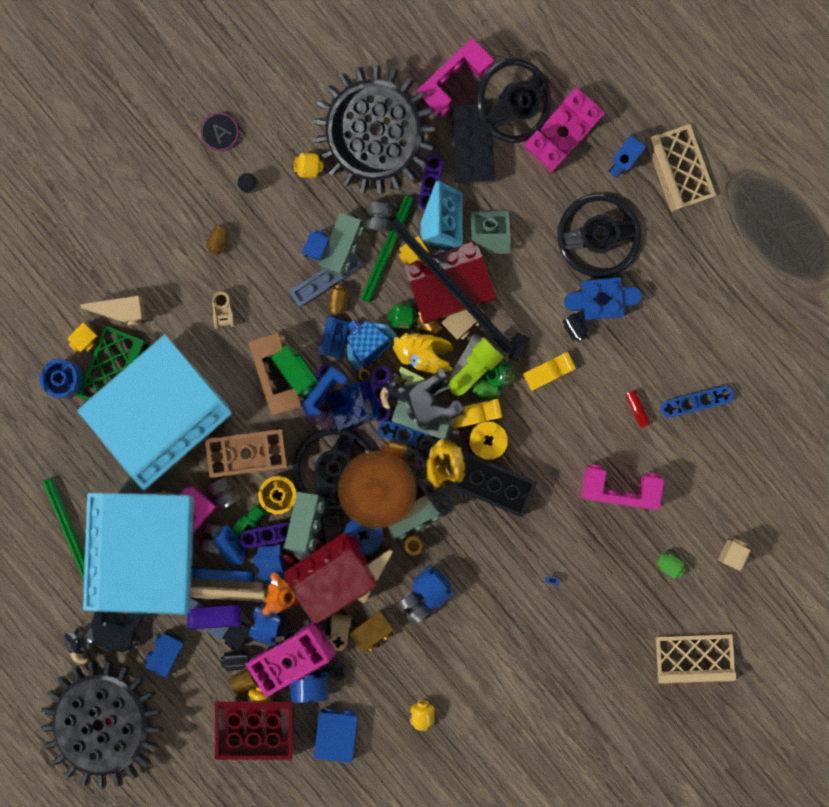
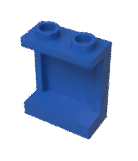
(322, 389)
(335, 735)

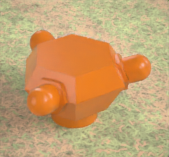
(278, 596)

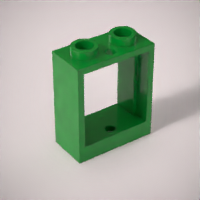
(295, 371)

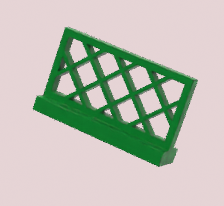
(137, 349)

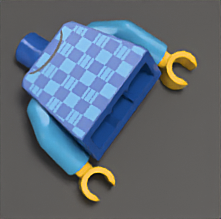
(367, 343)

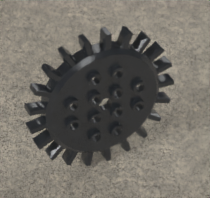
(349, 151)
(131, 714)

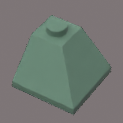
(491, 230)

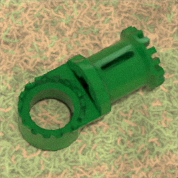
(251, 518)

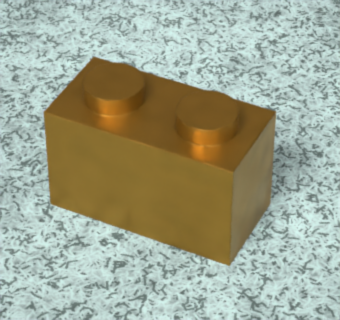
(371, 631)

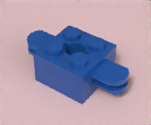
(602, 299)

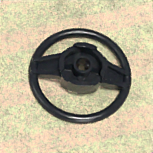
(509, 99)
(585, 237)
(339, 454)

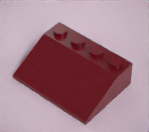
(465, 267)
(331, 578)
(253, 730)

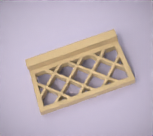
(665, 173)
(227, 590)
(699, 675)

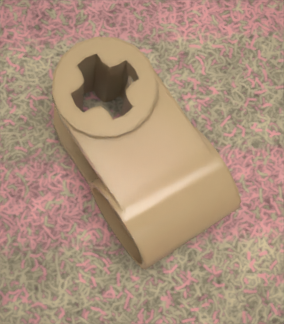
(222, 311)
(340, 628)

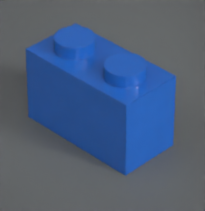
(315, 245)
(270, 560)
(164, 654)

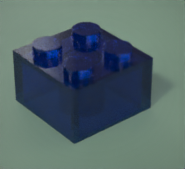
(353, 405)

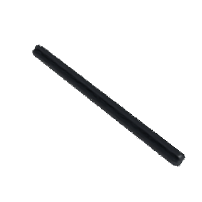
(451, 285)

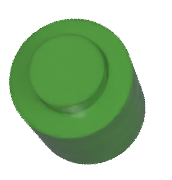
(485, 390)
(670, 565)

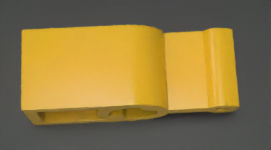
(549, 371)
(479, 413)

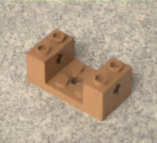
(265, 348)
(267, 451)

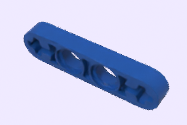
(696, 399)
(413, 440)
(222, 574)

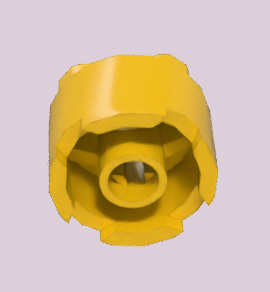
(499, 440)
(272, 503)

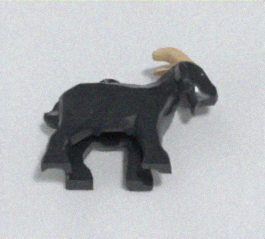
(421, 400)
(105, 634)

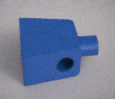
(632, 148)

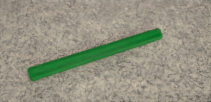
(386, 251)
(65, 524)

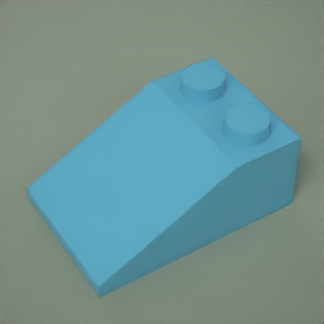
(443, 218)

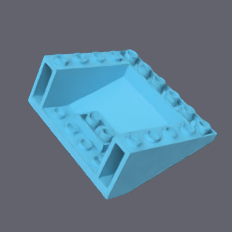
(154, 411)
(138, 553)

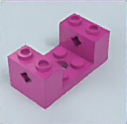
(473, 57)
(575, 114)
(648, 496)
(202, 506)
(306, 649)

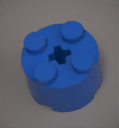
(55, 370)
(368, 544)
(433, 587)
(267, 627)
(310, 687)

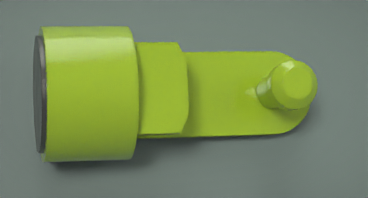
(484, 357)

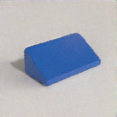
(334, 337)
(230, 546)

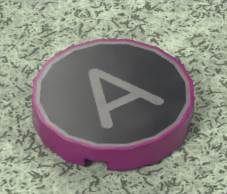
(219, 132)

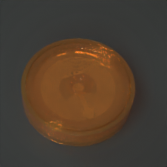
(376, 489)

